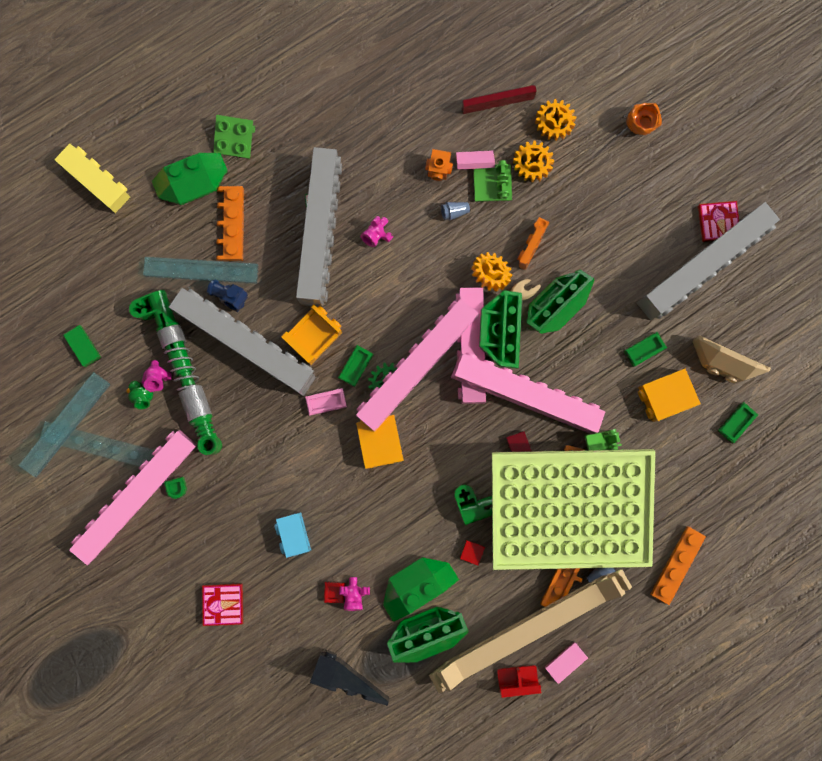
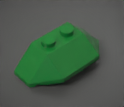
(190, 178)
(559, 301)
(501, 329)
(417, 586)
(426, 635)

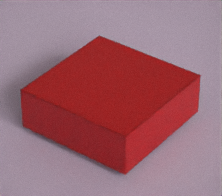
(472, 552)
(332, 592)

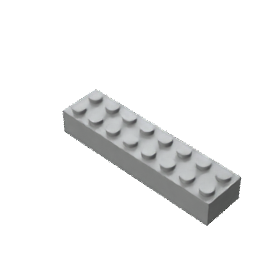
(318, 227)
(708, 262)
(241, 340)

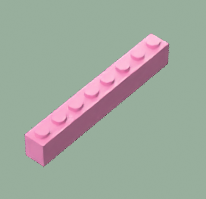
(417, 365)
(527, 393)
(133, 497)

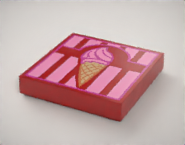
(717, 219)
(222, 604)

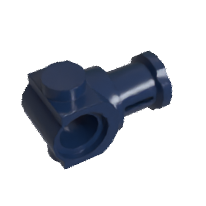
(230, 295)

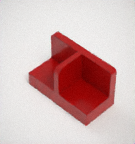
(518, 681)

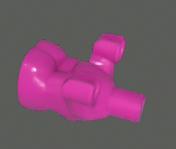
(375, 232)
(153, 377)
(353, 595)

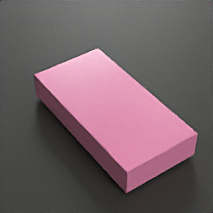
(475, 160)
(326, 402)
(566, 662)

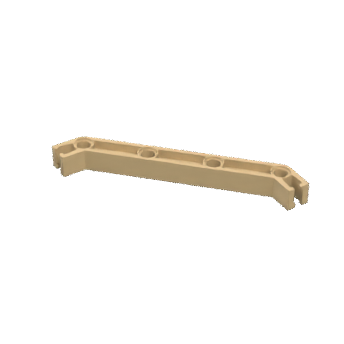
(529, 629)

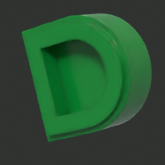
(176, 488)

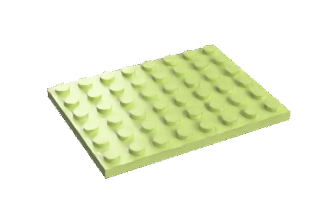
(573, 509)

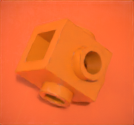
(439, 165)

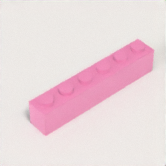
(470, 343)

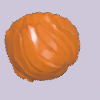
(644, 118)

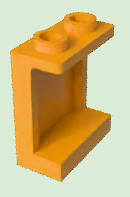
(313, 334)
(668, 395)
(380, 446)

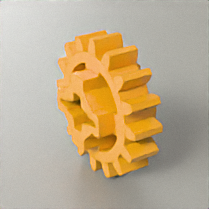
(549, 124)
(534, 169)
(491, 271)

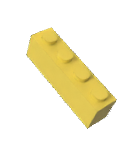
(90, 176)

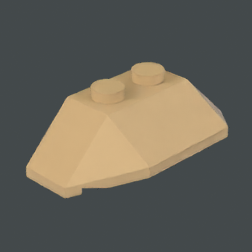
(726, 362)

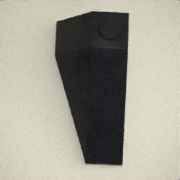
(335, 673)

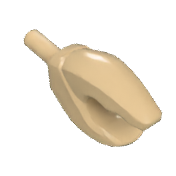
(519, 287)

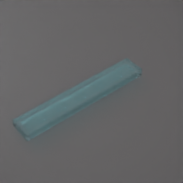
(200, 270)
(64, 425)
(106, 447)

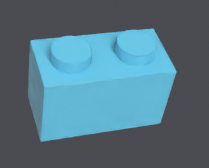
(293, 535)

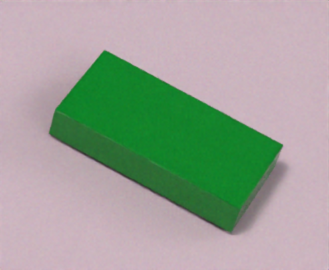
(82, 346)
(645, 349)
(355, 366)
(737, 422)

